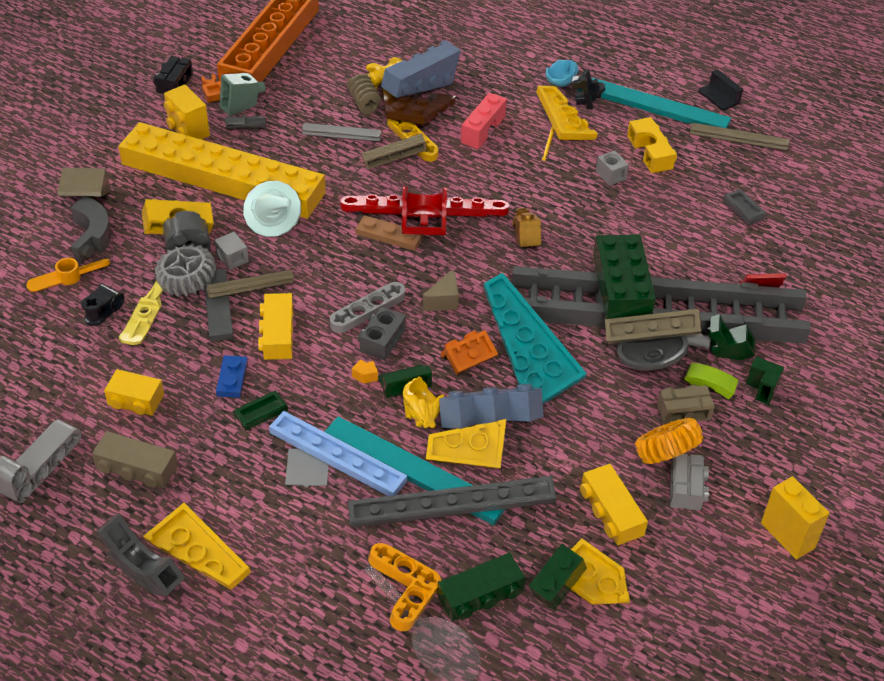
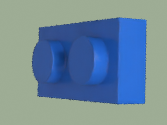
(232, 376)

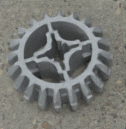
(185, 270)

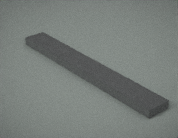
(452, 501)

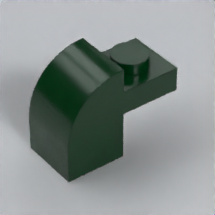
(730, 343)

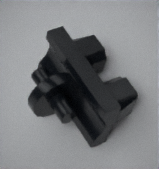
(591, 89)

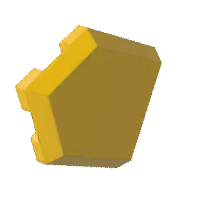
(603, 578)

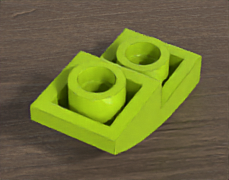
(704, 375)

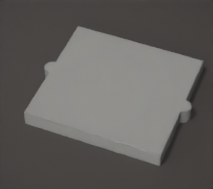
(305, 469)

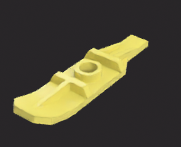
(141, 322)

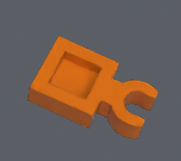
(211, 88)

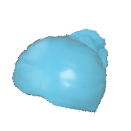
(561, 73)

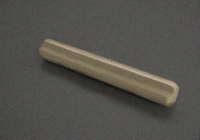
(250, 283)

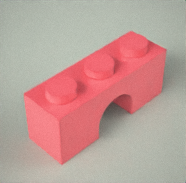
(476, 127)

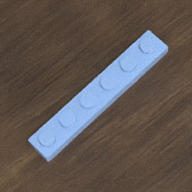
(338, 454)

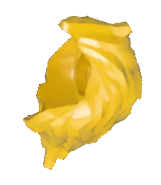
(420, 403)

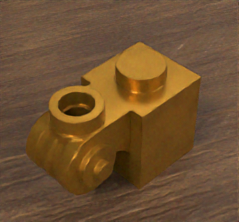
(527, 228)

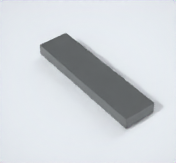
(219, 312)

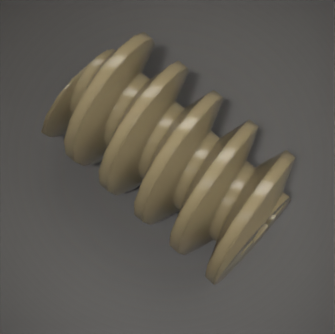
(364, 93)

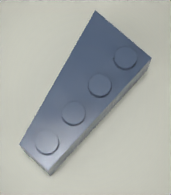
(423, 71)

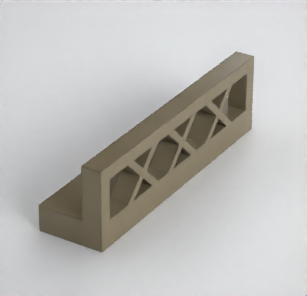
(653, 326)

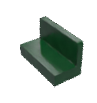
(394, 382)

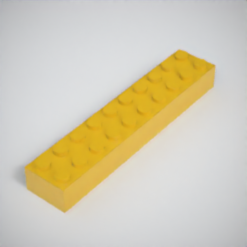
(215, 165)

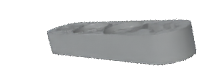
(365, 304)

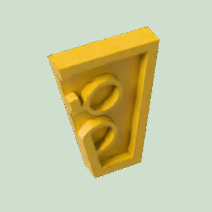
(469, 446)

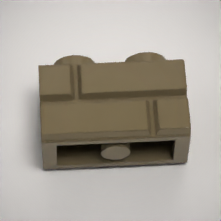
(685, 403)

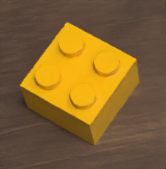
(186, 113)

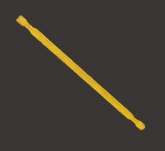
(548, 143)

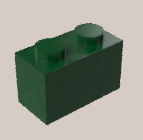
(558, 576)

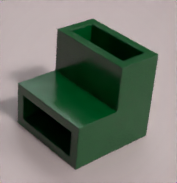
(764, 377)

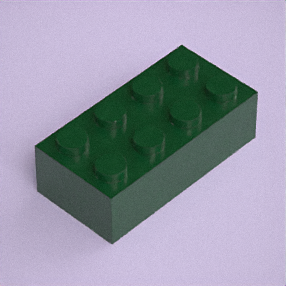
(623, 276)

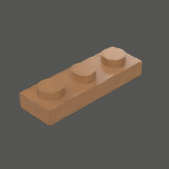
(387, 233)

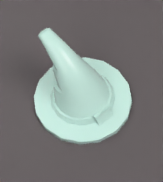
(272, 208)

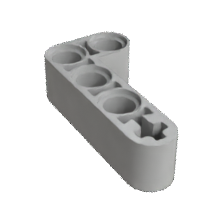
(25, 474)

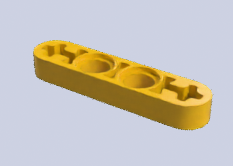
(398, 127)

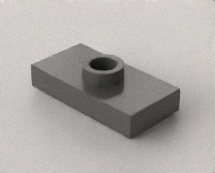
(744, 207)

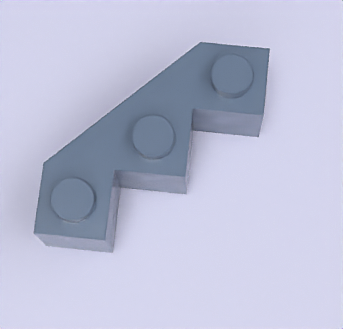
(491, 405)

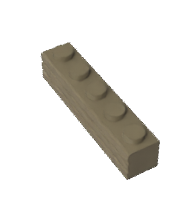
(394, 151)

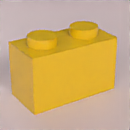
(134, 392)

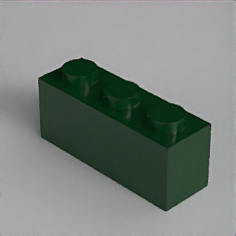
(481, 587)

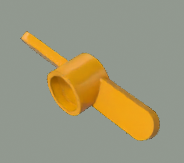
(61, 275)

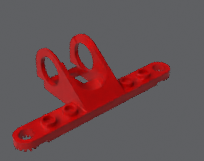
(424, 206)

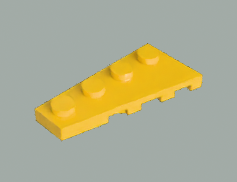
(562, 116)
(196, 545)

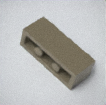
(135, 460)

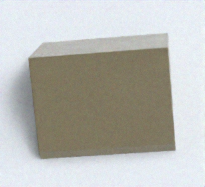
(83, 182)

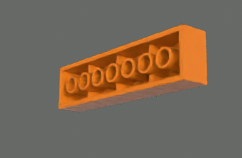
(268, 38)

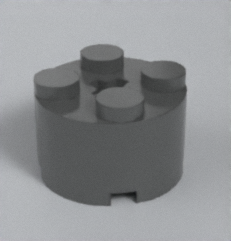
(186, 228)

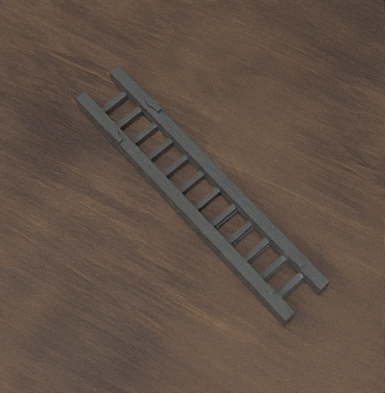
(593, 314)

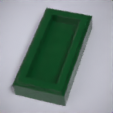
(260, 410)

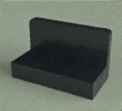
(722, 91)

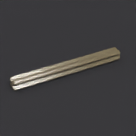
(739, 136)

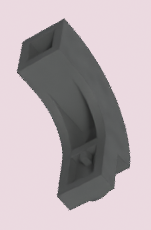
(94, 217)
(149, 570)

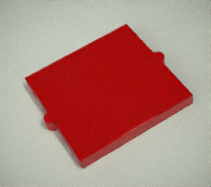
(766, 280)

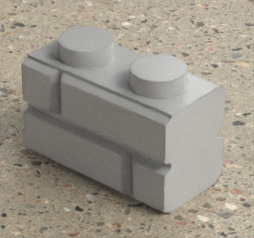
(687, 482)

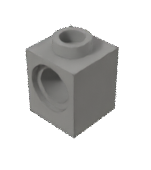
(612, 168)
(231, 250)

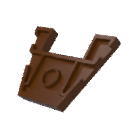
(413, 109)

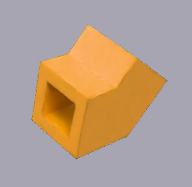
(365, 372)

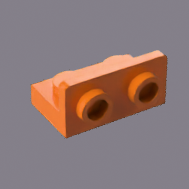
(470, 351)

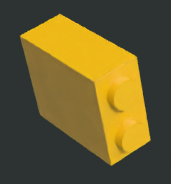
(794, 517)

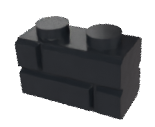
(173, 74)

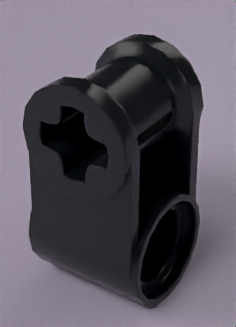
(101, 304)

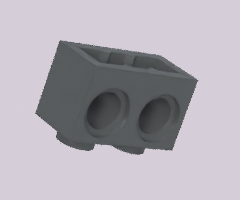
(382, 333)

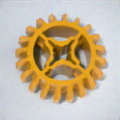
(669, 440)

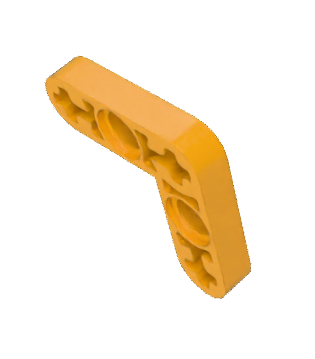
(414, 585)

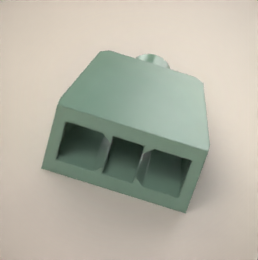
(239, 92)

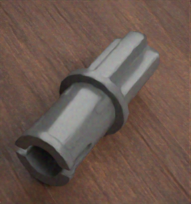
(245, 122)

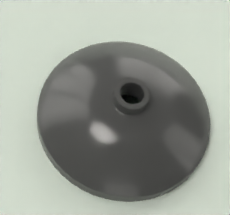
(653, 353)

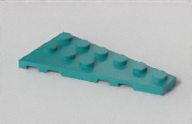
(530, 344)

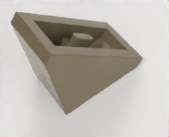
(442, 295)

